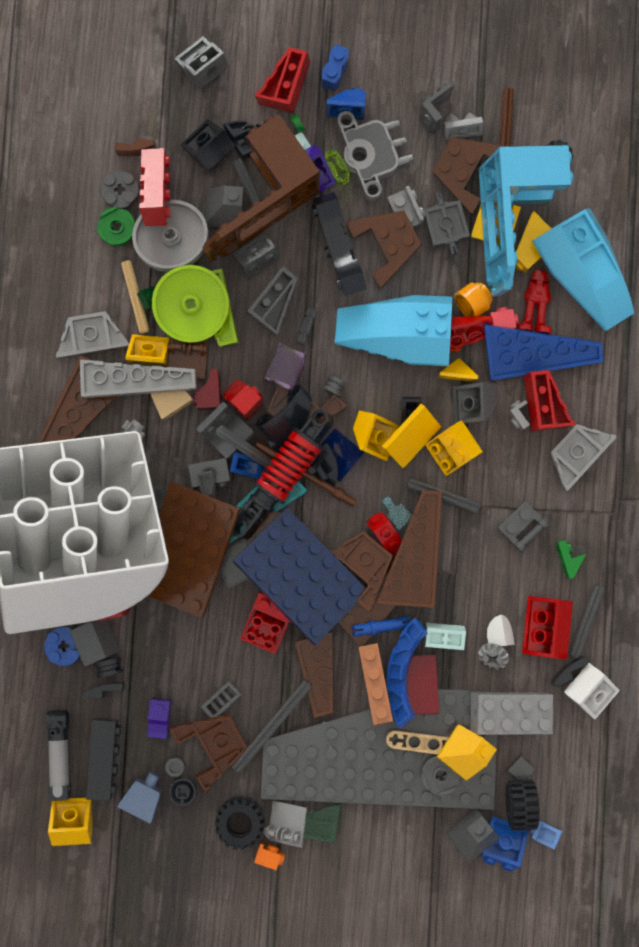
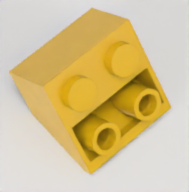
(453, 448)

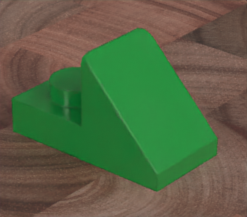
(569, 564)

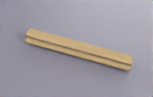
(136, 303)

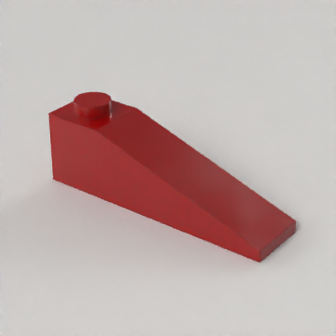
(467, 330)

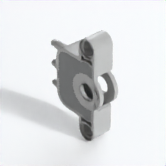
(377, 146)

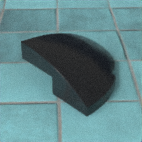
(237, 132)

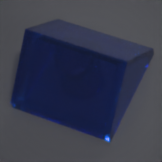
(345, 452)

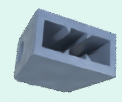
(142, 798)

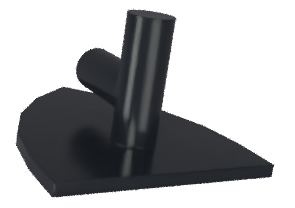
(325, 465)

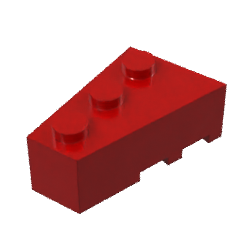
(545, 403)

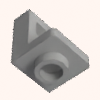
(518, 419)

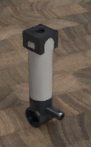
(57, 726)

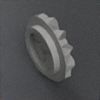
(492, 650)

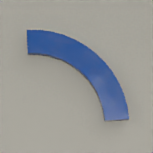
(397, 672)

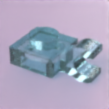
(398, 514)

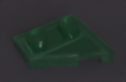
(322, 824)

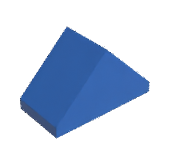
(245, 466)

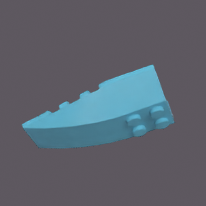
(400, 328)

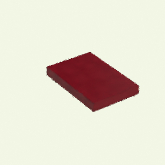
(423, 685)

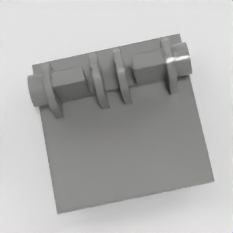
(286, 824)

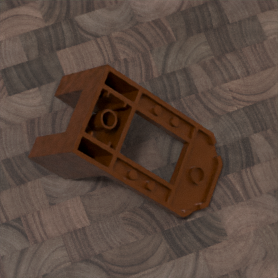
(288, 174)

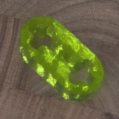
(340, 165)

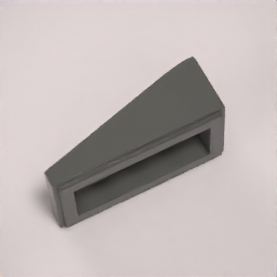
(232, 689)

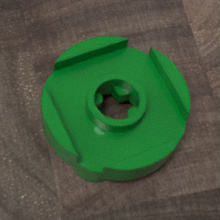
(106, 222)

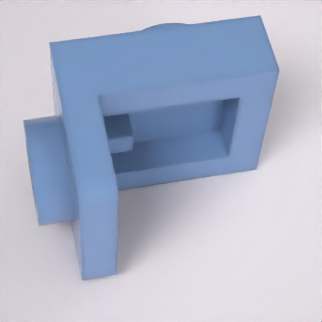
(546, 835)

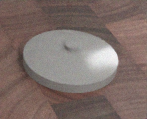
(173, 244)

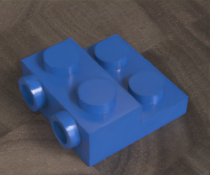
(508, 848)

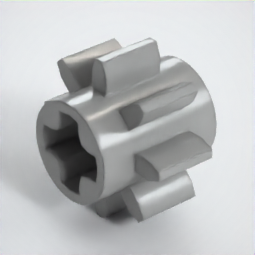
(133, 426)

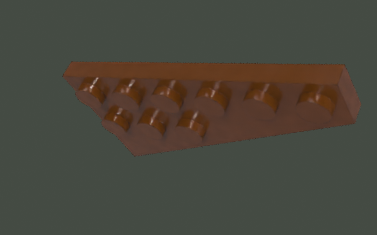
(73, 412)
(415, 565)

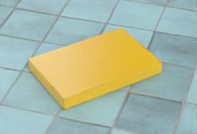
(411, 436)

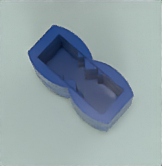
(335, 67)

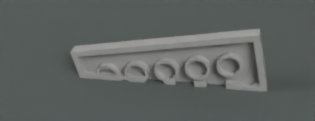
(121, 379)

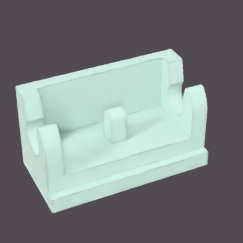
(445, 636)

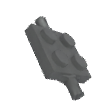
(446, 223)

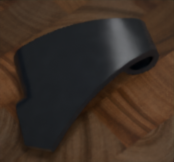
(292, 415)

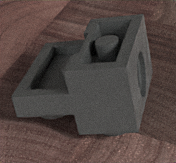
(202, 62)

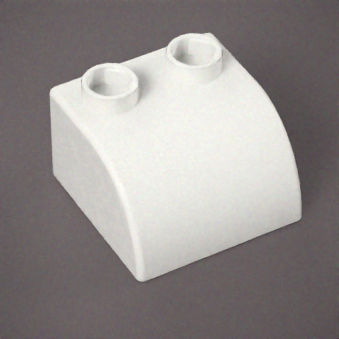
(76, 531)

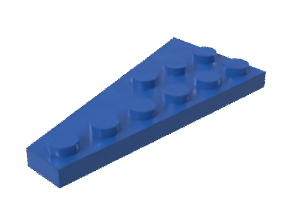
(519, 351)

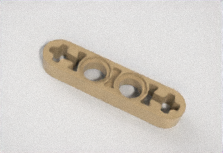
(423, 745)

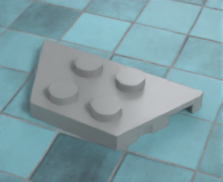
(89, 335)
(578, 452)

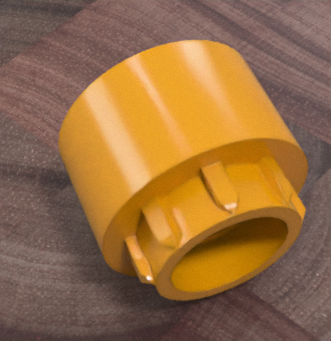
(473, 299)

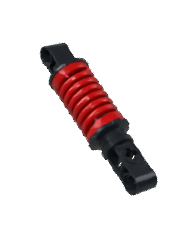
(275, 486)

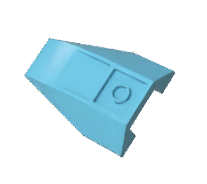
(587, 268)

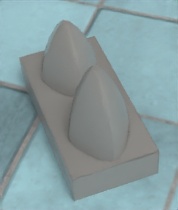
(468, 127)

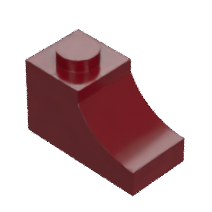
(209, 395)

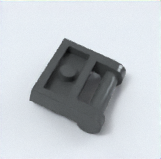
(518, 522)

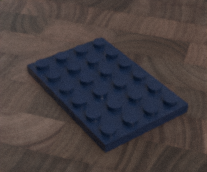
(300, 576)

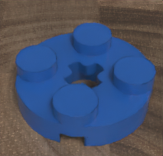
(55, 653)

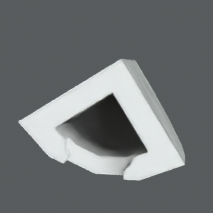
(500, 631)

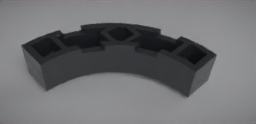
(338, 244)

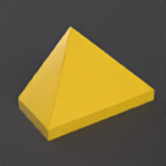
(458, 371)

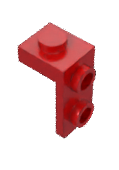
(385, 532)

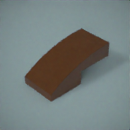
(134, 150)

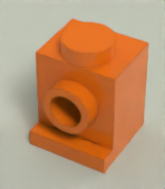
(269, 856)

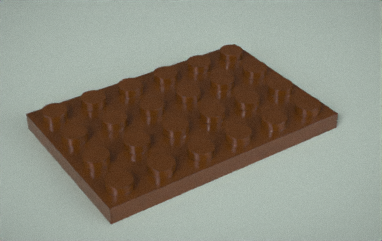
(196, 541)

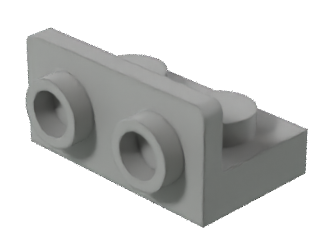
(406, 201)

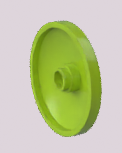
(190, 303)

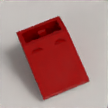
(265, 625)

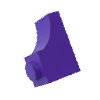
(320, 162)
(159, 717)

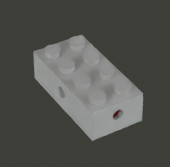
(511, 713)

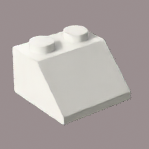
(591, 690)

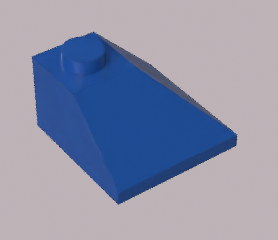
(348, 100)

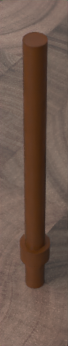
(338, 493)

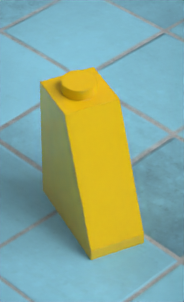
(526, 251)

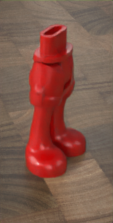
(536, 294)

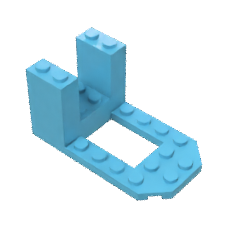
(516, 178)

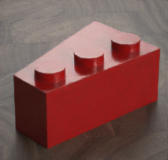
(285, 83)
(243, 398)

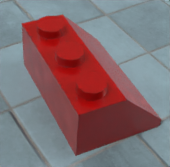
(547, 627)

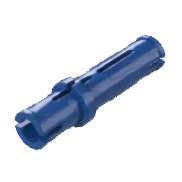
(379, 626)

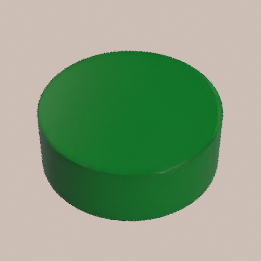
(297, 123)

